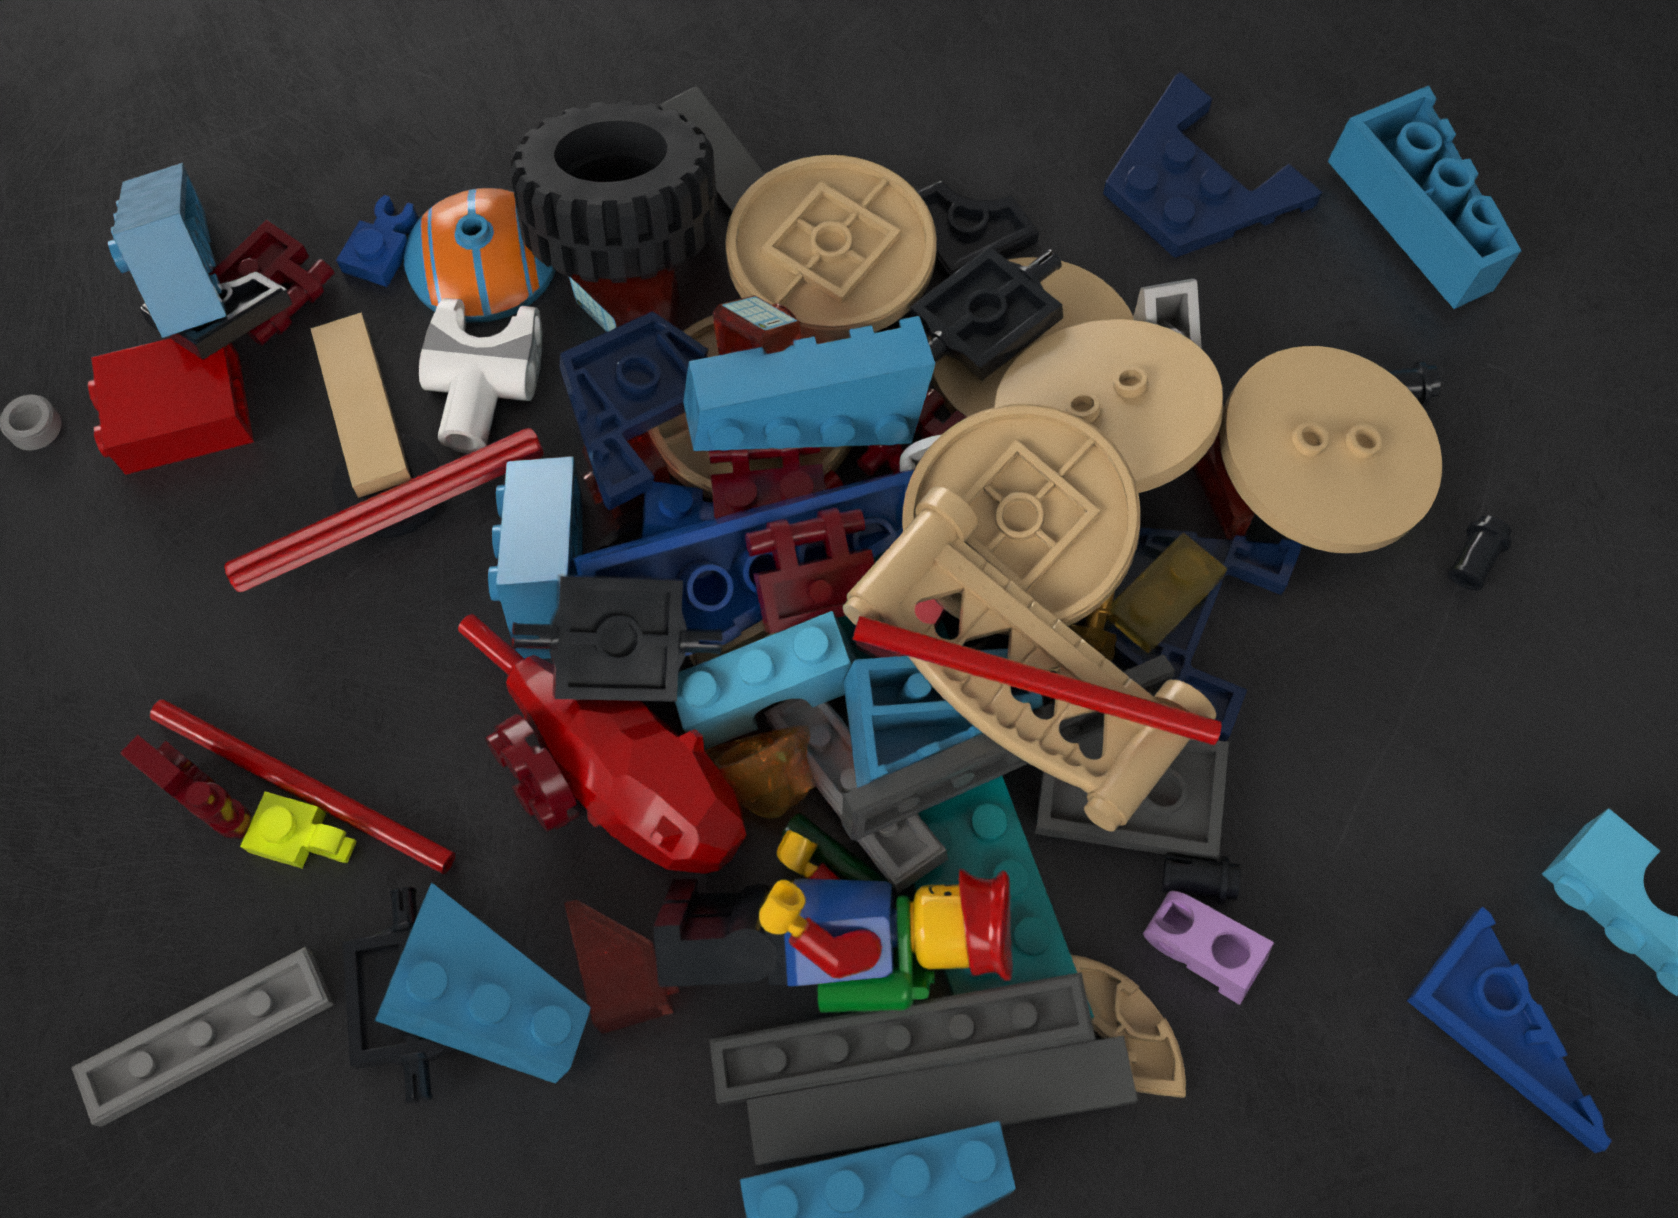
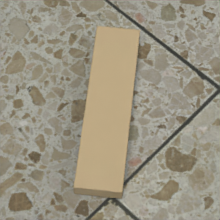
(360, 405)

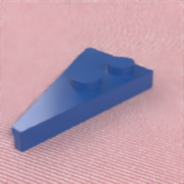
(1490, 1012)

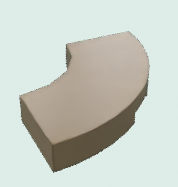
(1127, 1012)

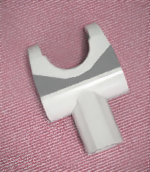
(478, 370)

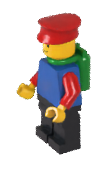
(834, 934)

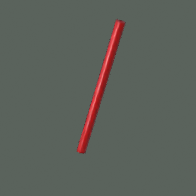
(1037, 680)
(303, 786)

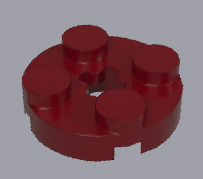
(542, 785)

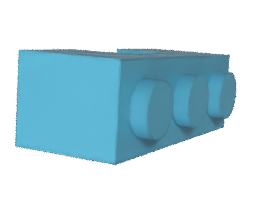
(796, 663)
(1604, 877)

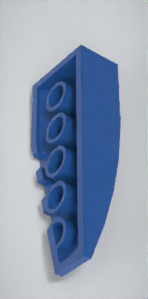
(716, 562)

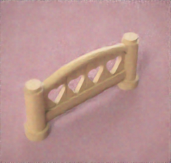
(936, 562)

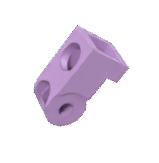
(1208, 944)

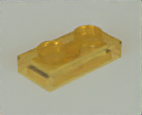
(1165, 592)

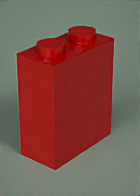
(167, 404)

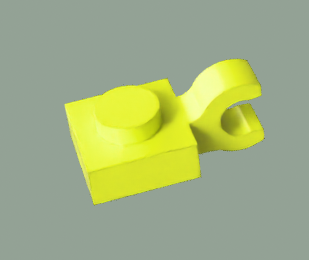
(291, 829)

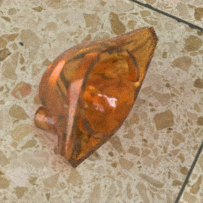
(767, 769)

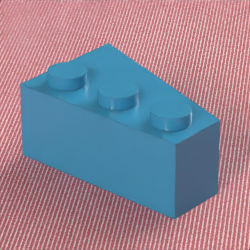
(535, 540)
(901, 717)
(481, 994)

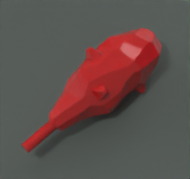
(626, 766)

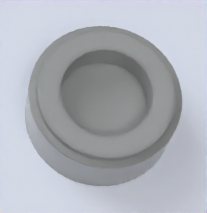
(30, 422)

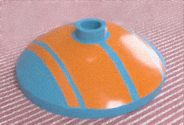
(486, 270)

